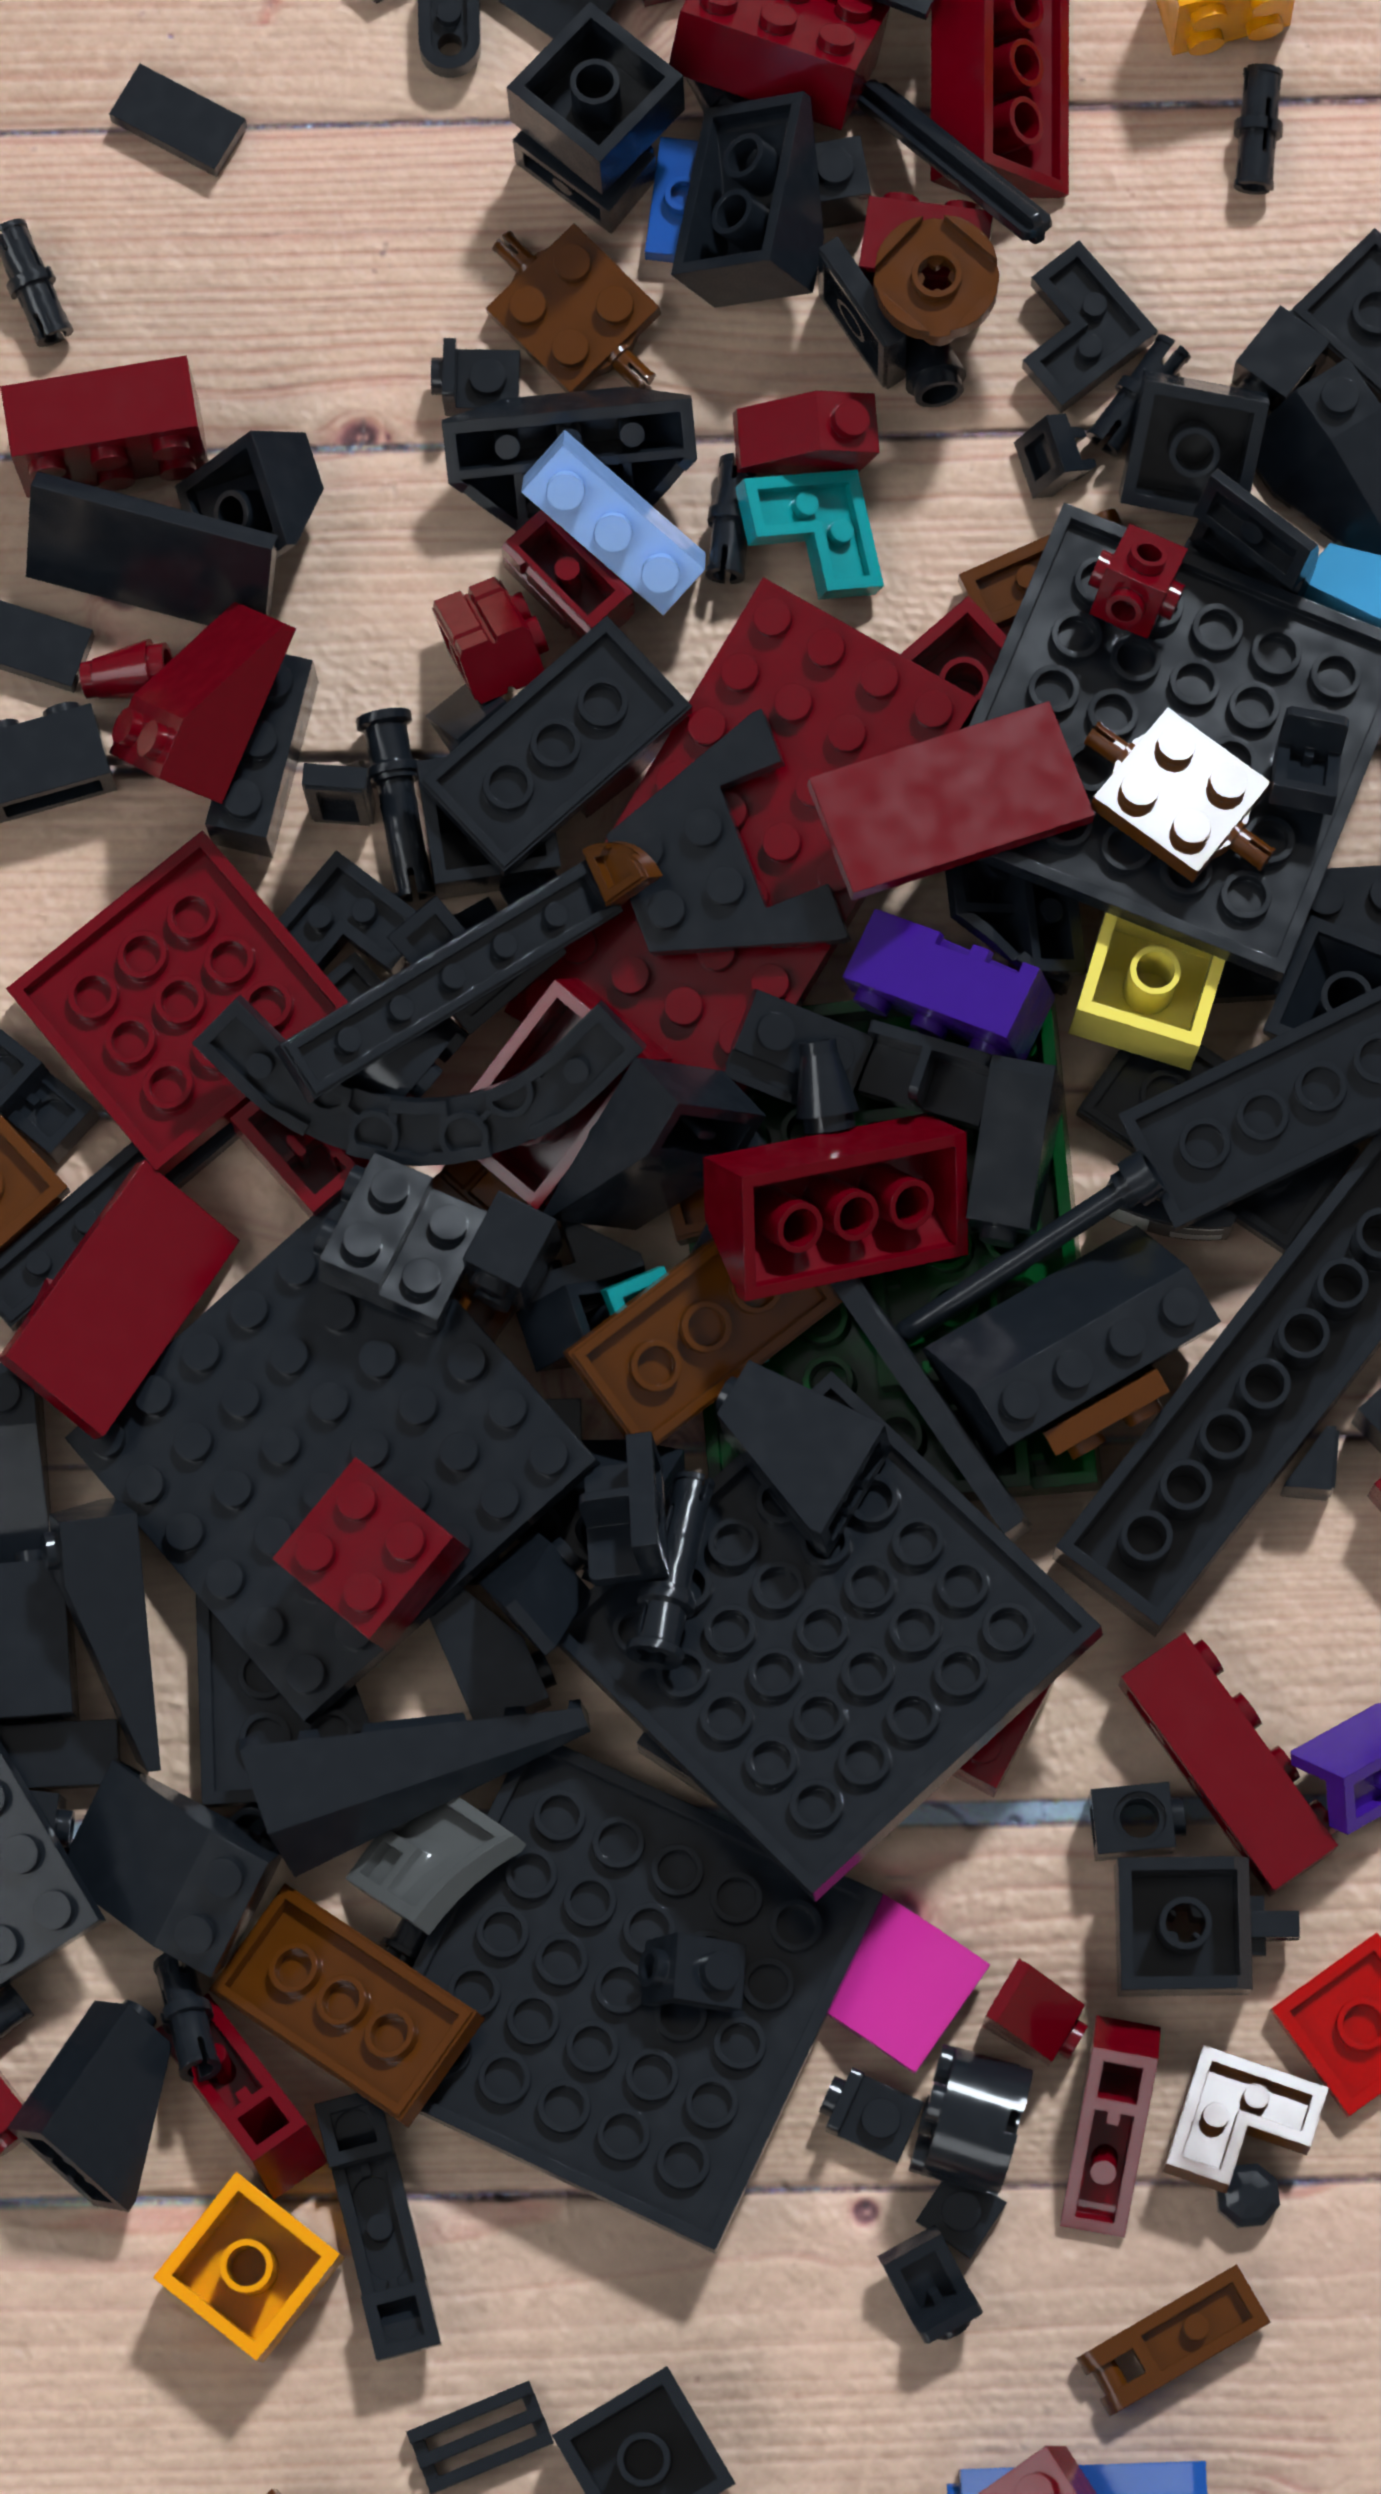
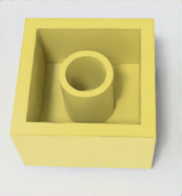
(1146, 993)

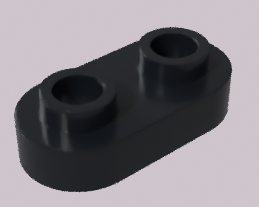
(446, 23)

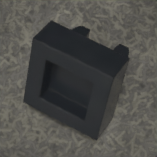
(1052, 455)

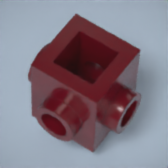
(1138, 581)

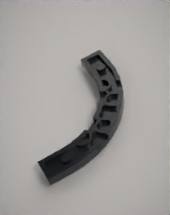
(428, 1128)

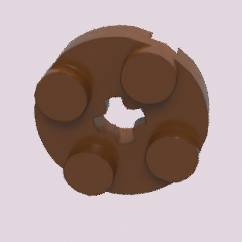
(935, 243)

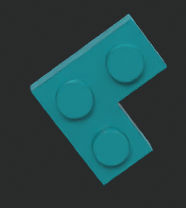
(824, 513)

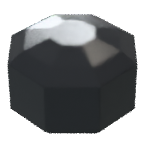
(1250, 2197)

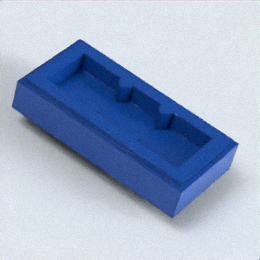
(669, 197)

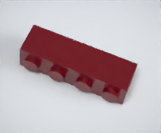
(1228, 1762)

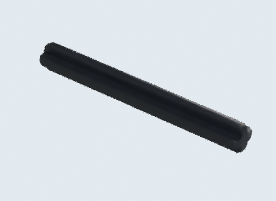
(955, 162)

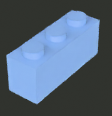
(613, 522)

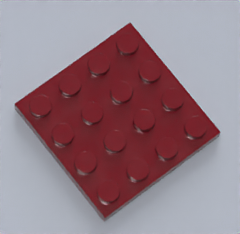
(151, 977)

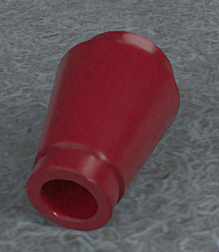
(123, 671)

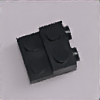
(397, 1241)

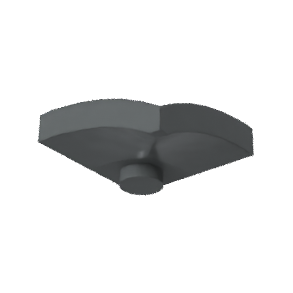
(433, 1861)

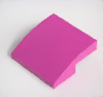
(905, 1985)

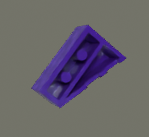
(947, 987)

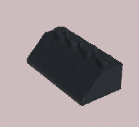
(1069, 1339)

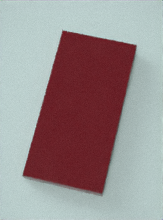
(950, 800)
(118, 1300)

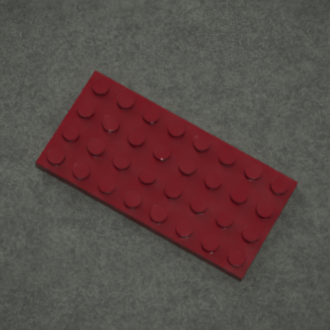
(829, 705)

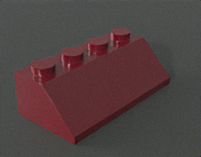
(1005, 88)
(838, 1205)

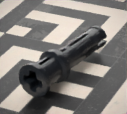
(394, 774)
(668, 1600)

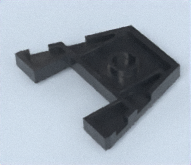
(708, 883)

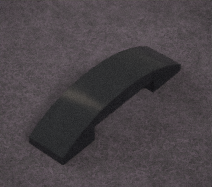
(378, 2226)

